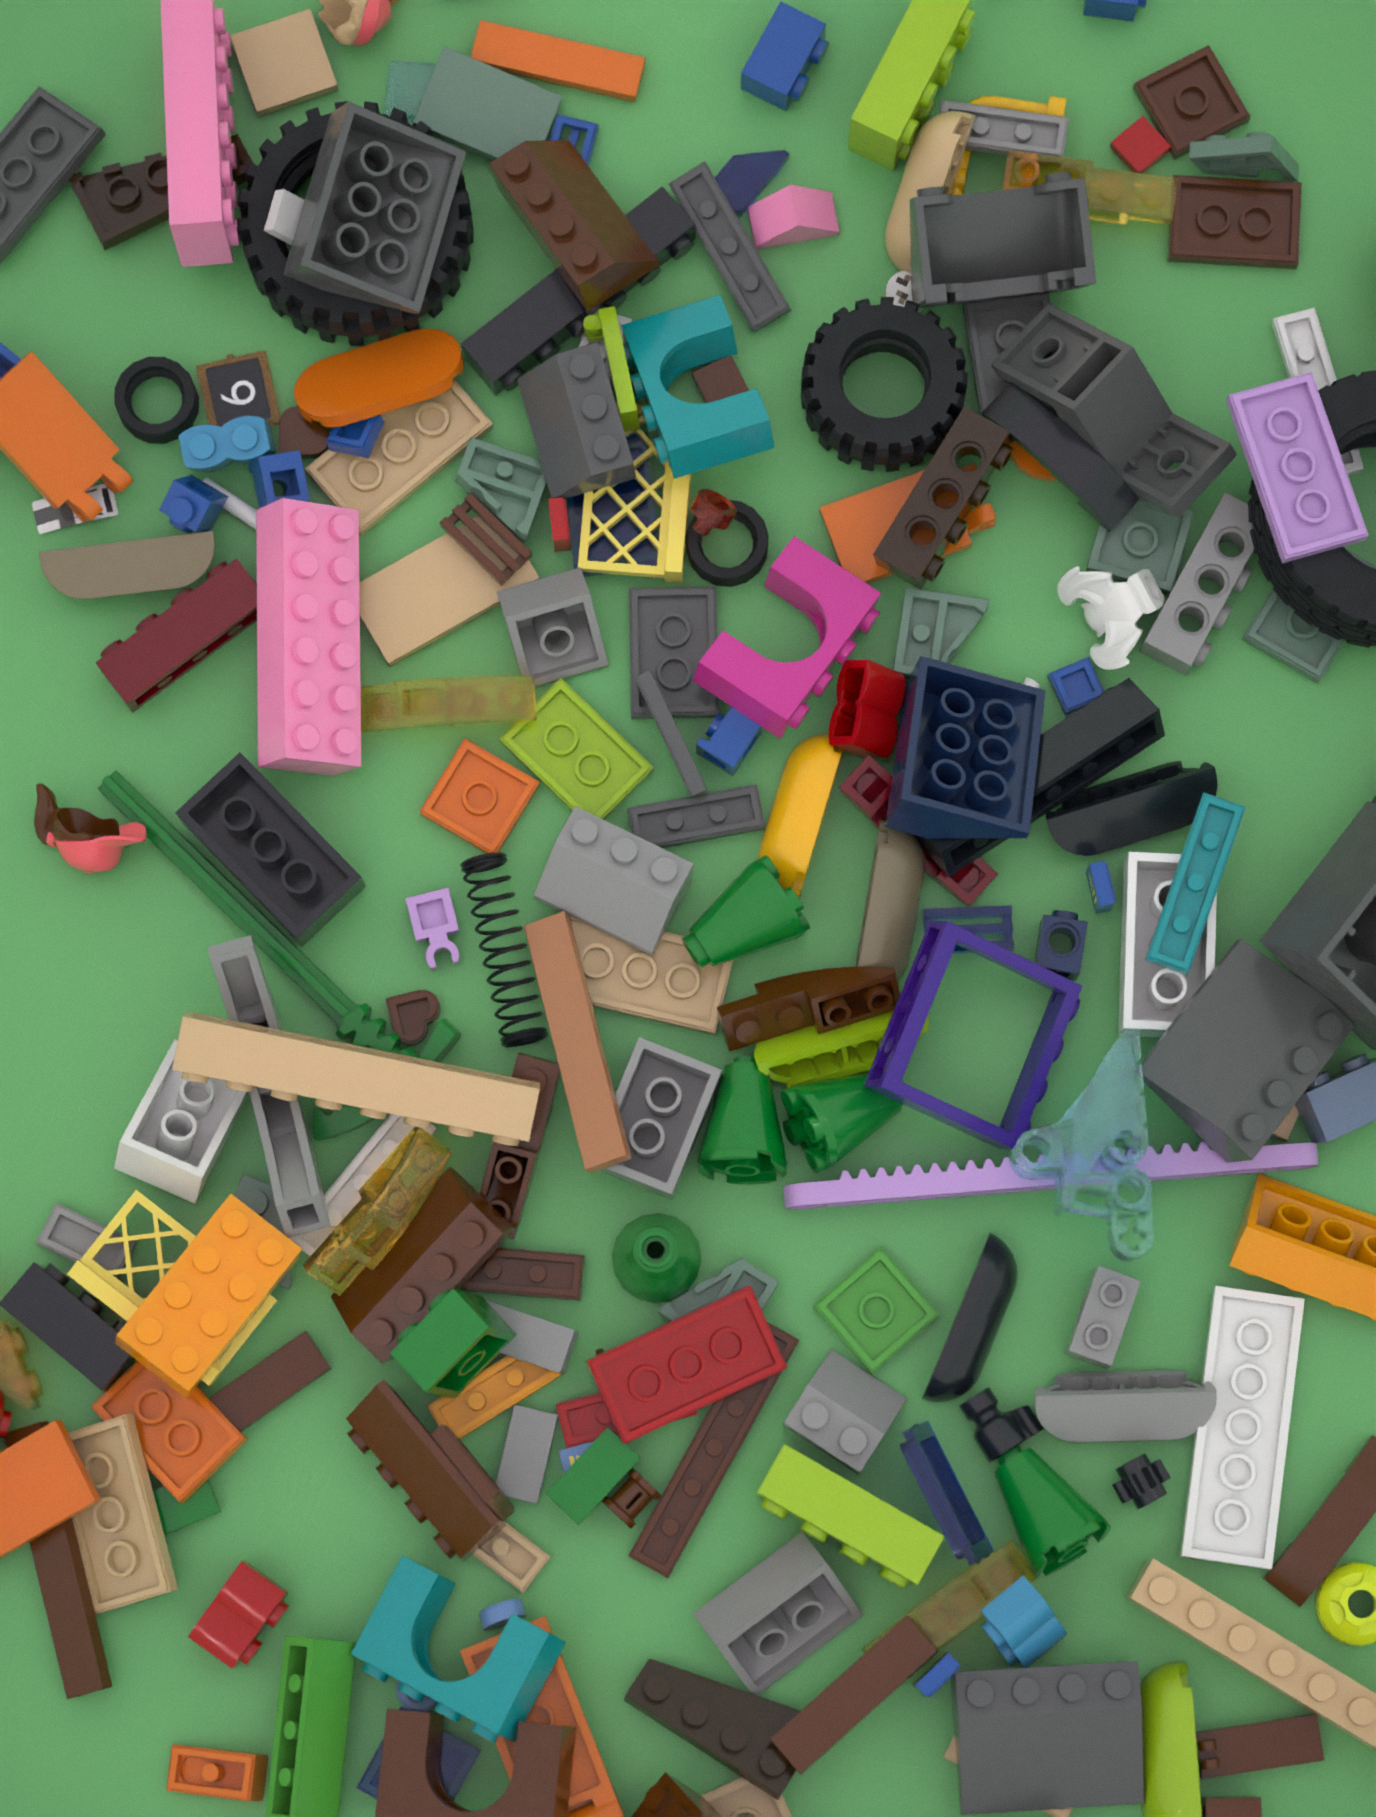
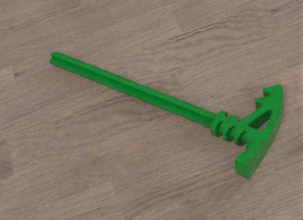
(351, 1018)

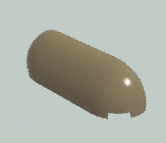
(129, 565)
(891, 901)

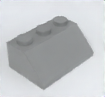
(614, 880)
(778, 1614)

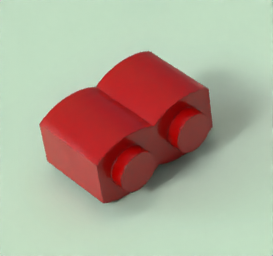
(866, 709)
(239, 1615)

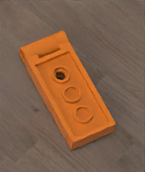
(558, 1704)

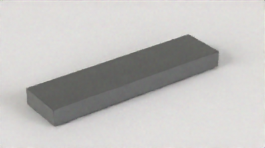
(730, 247)

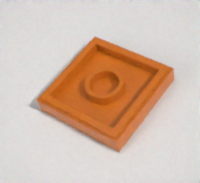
(479, 798)

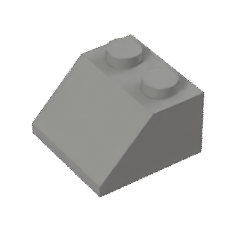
(553, 627)
(844, 1412)

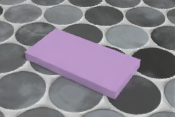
(1297, 467)

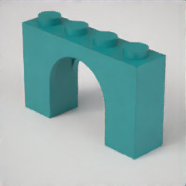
(692, 433)
(398, 1646)

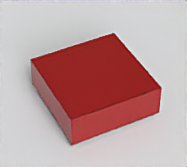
(1140, 146)
(559, 524)

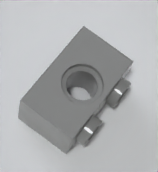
(1102, 1317)

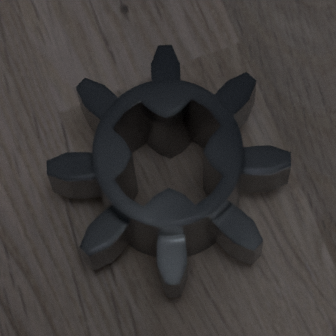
(1141, 1481)

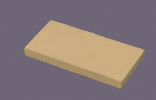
(406, 455)
(432, 593)
(653, 987)
(123, 1532)

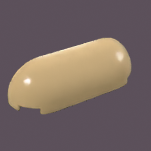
(931, 163)

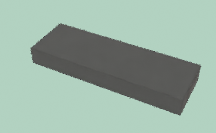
(670, 733)
(698, 817)

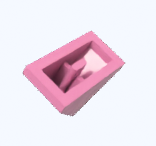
(793, 217)

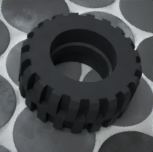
(893, 331)

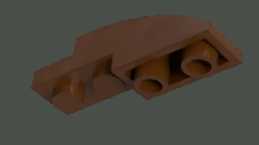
(816, 997)
(513, 1167)

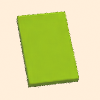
(577, 753)

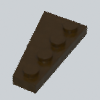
(134, 196)
(718, 1721)

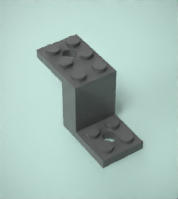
(1114, 407)

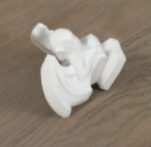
(1112, 609)

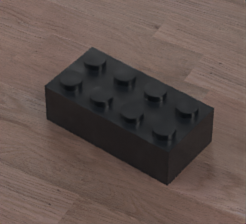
(270, 849)

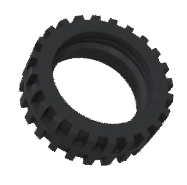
(287, 167)

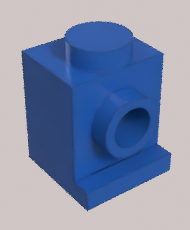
(281, 469)
(193, 504)
(729, 740)

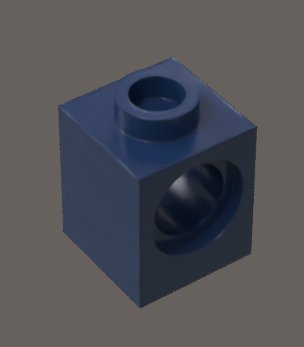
(1065, 964)

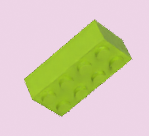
(908, 79)
(849, 1516)

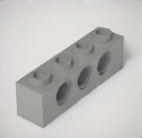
(1167, 639)

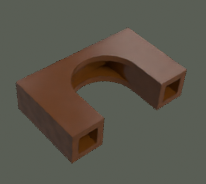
(413, 1784)

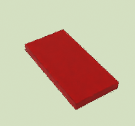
(686, 1364)

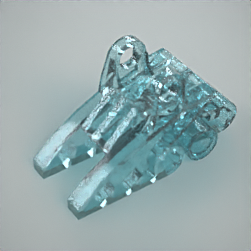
(1100, 1116)

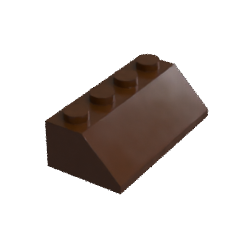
(572, 219)
(434, 1254)
(423, 1471)

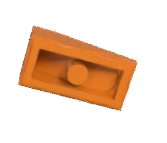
(217, 1773)

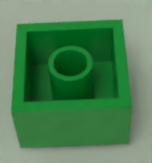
(452, 1343)

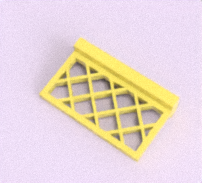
(672, 523)
(123, 1298)

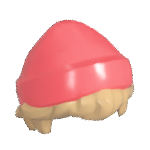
(355, 20)

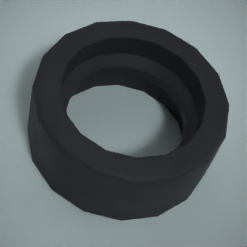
(146, 369)
(735, 575)

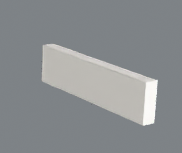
(1306, 352)
(344, 1192)

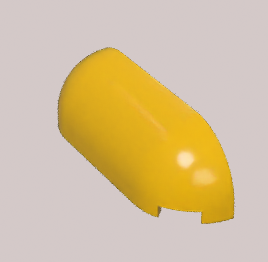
(800, 809)

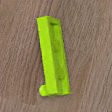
(606, 327)

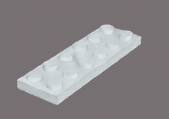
(1244, 1443)

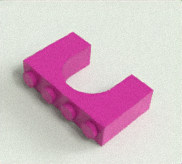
(775, 691)

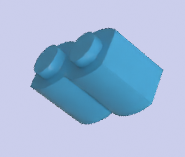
(215, 447)
(1021, 1624)

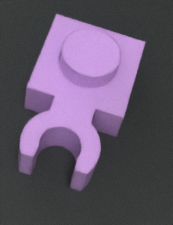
(434, 920)

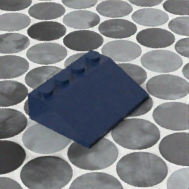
(965, 754)

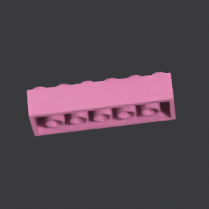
(199, 132)
(308, 637)

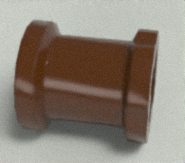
(631, 1498)

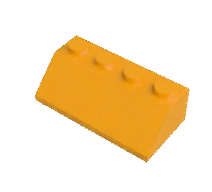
(1308, 1245)

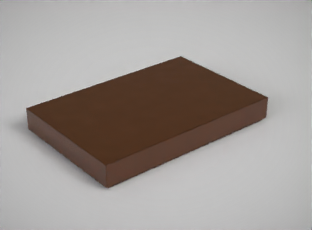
(1235, 222)

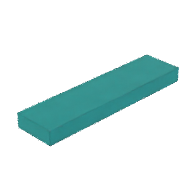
(1195, 883)

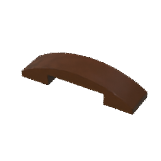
(1329, 1530)

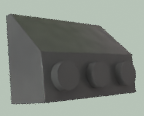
(576, 423)

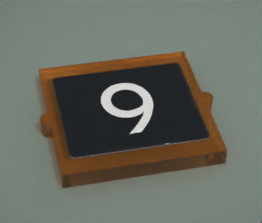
(238, 389)

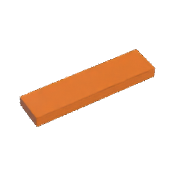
(559, 60)

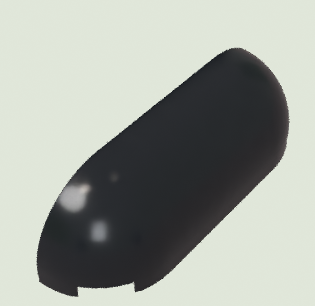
(1131, 808)
(975, 1323)

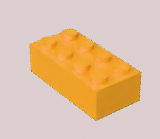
(208, 1296)

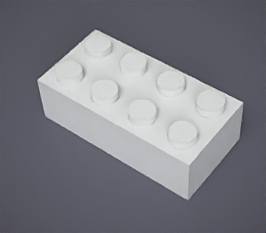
(1148, 992)

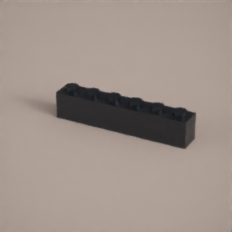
(551, 312)
(1070, 759)

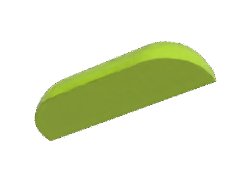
(811, 1056)
(1169, 1744)

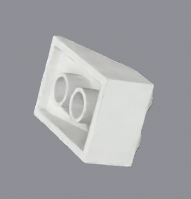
(178, 1131)

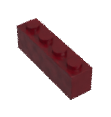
(181, 635)

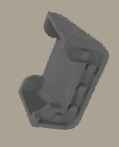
(1000, 242)

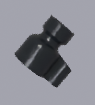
(998, 1430)

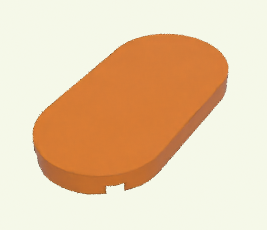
(378, 377)

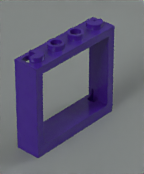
(913, 1010)

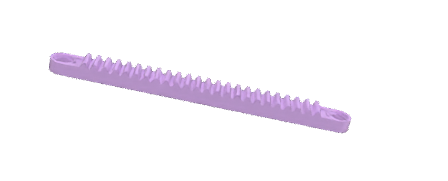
(1002, 1179)

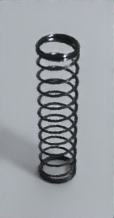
(484, 863)

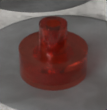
(712, 511)

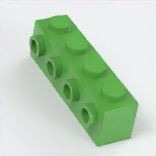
(310, 1727)

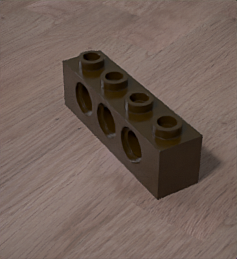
(968, 436)

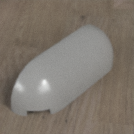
(1124, 1406)

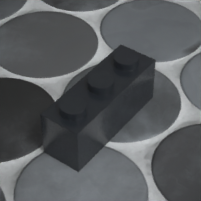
(68, 1324)

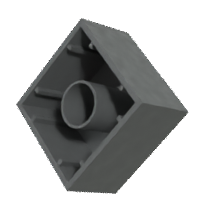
(1331, 926)

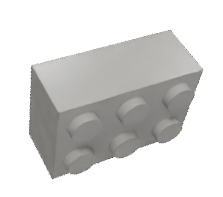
(662, 1112)

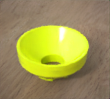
(1333, 1608)

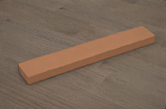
(577, 1042)

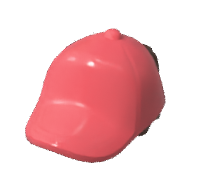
(80, 836)

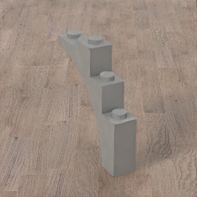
(280, 1122)

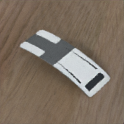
(51, 519)

